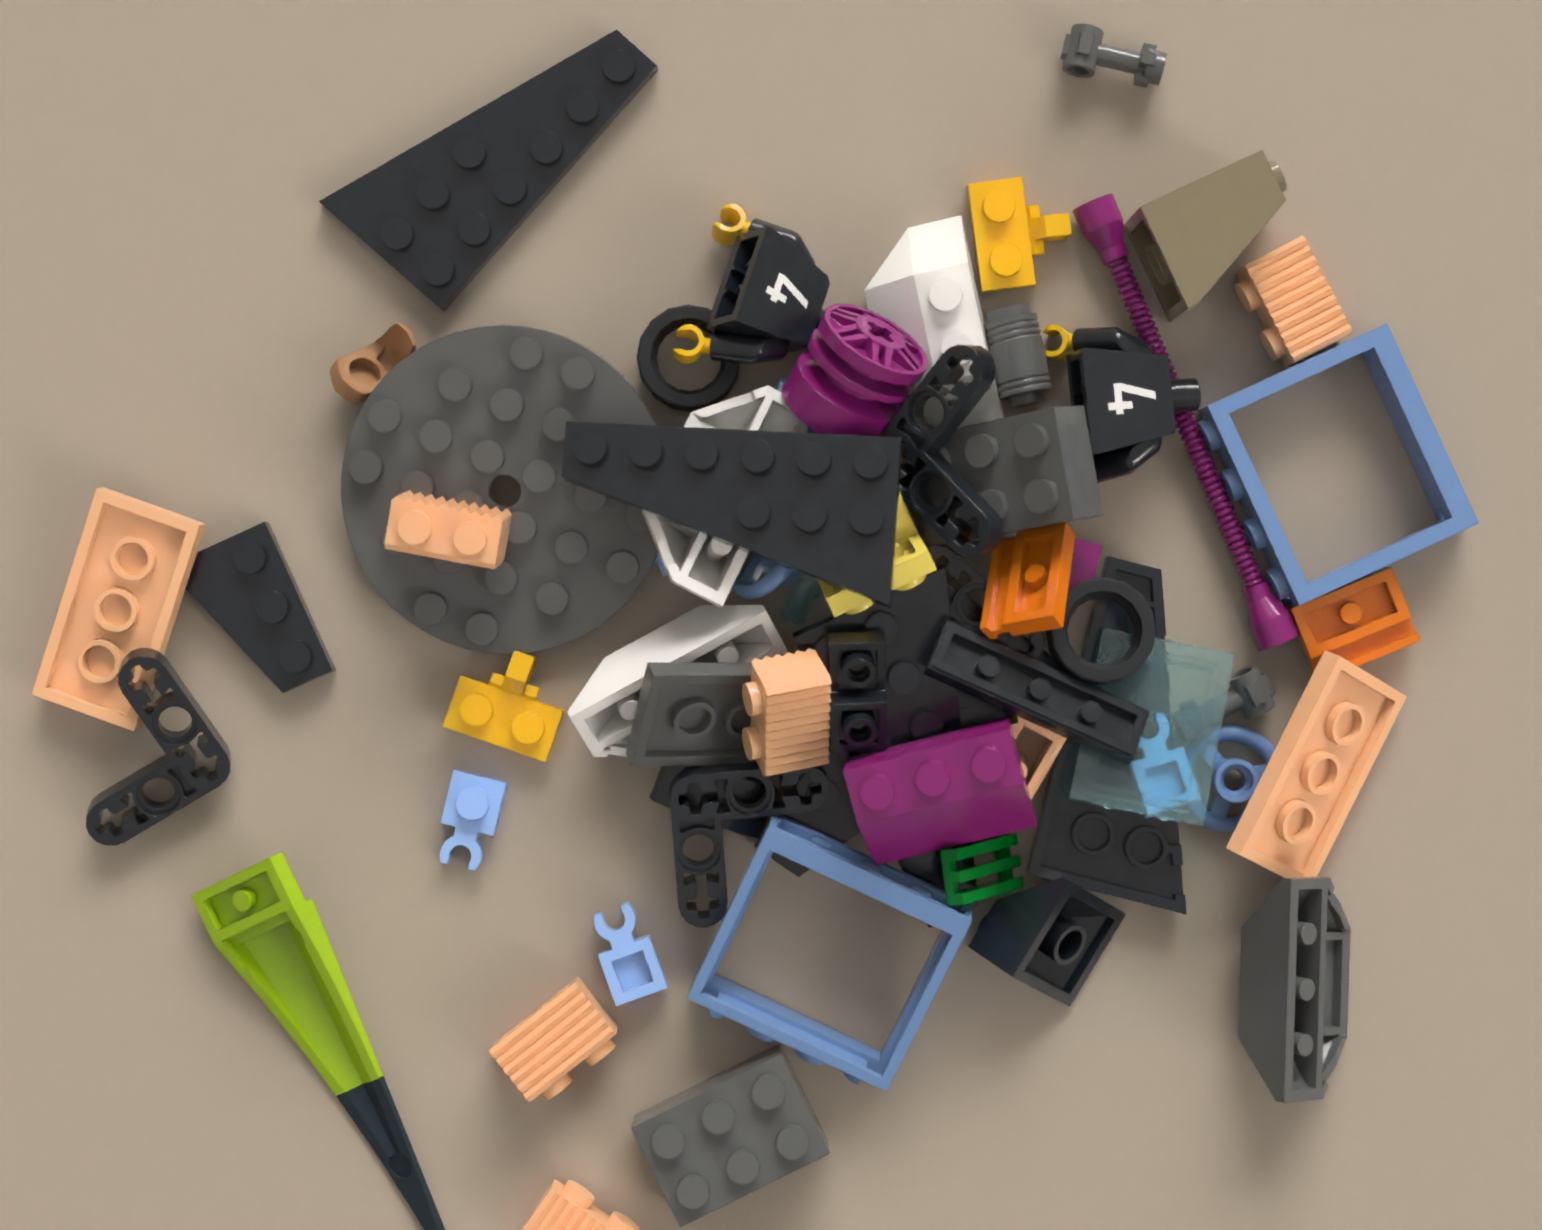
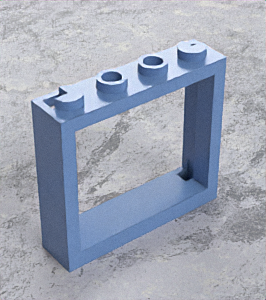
(1417, 437)
(808, 1037)

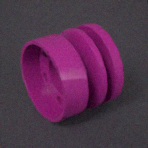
(853, 373)

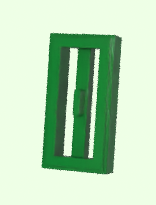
(1003, 865)

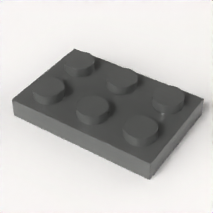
(690, 715)

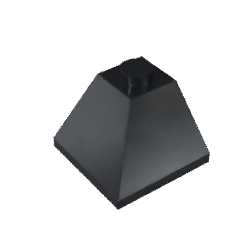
(1048, 936)

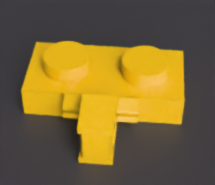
(1009, 234)
(506, 710)

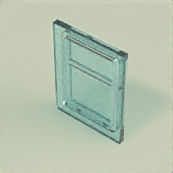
(1178, 748)

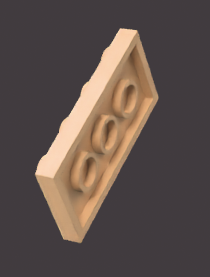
(117, 600)
(1317, 769)

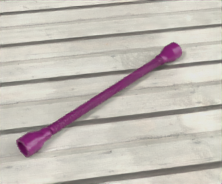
(1267, 615)

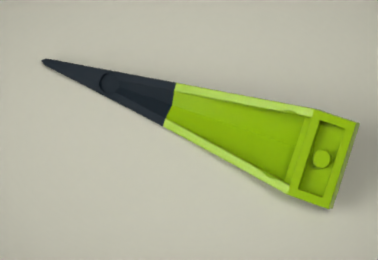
(288, 961)

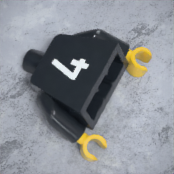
(766, 297)
(1123, 394)

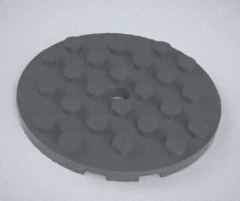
(448, 428)

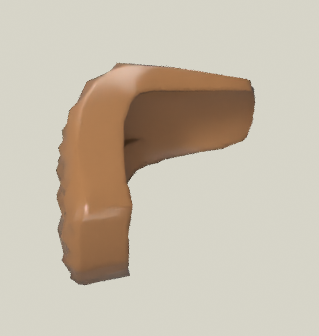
(361, 371)

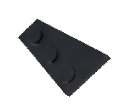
(259, 605)

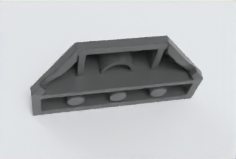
(1295, 987)

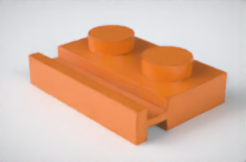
(1028, 582)
(1356, 620)

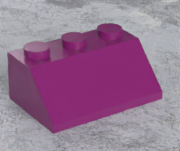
(939, 791)

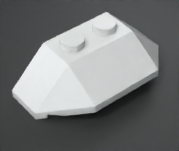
(934, 298)
(692, 557)
(703, 635)

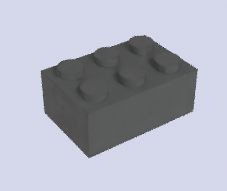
(1027, 468)
(730, 1135)

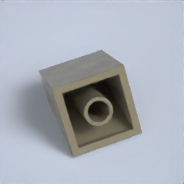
(1203, 228)

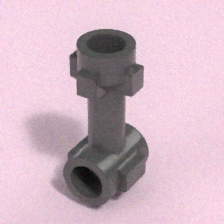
(1084, 51)
(1249, 693)

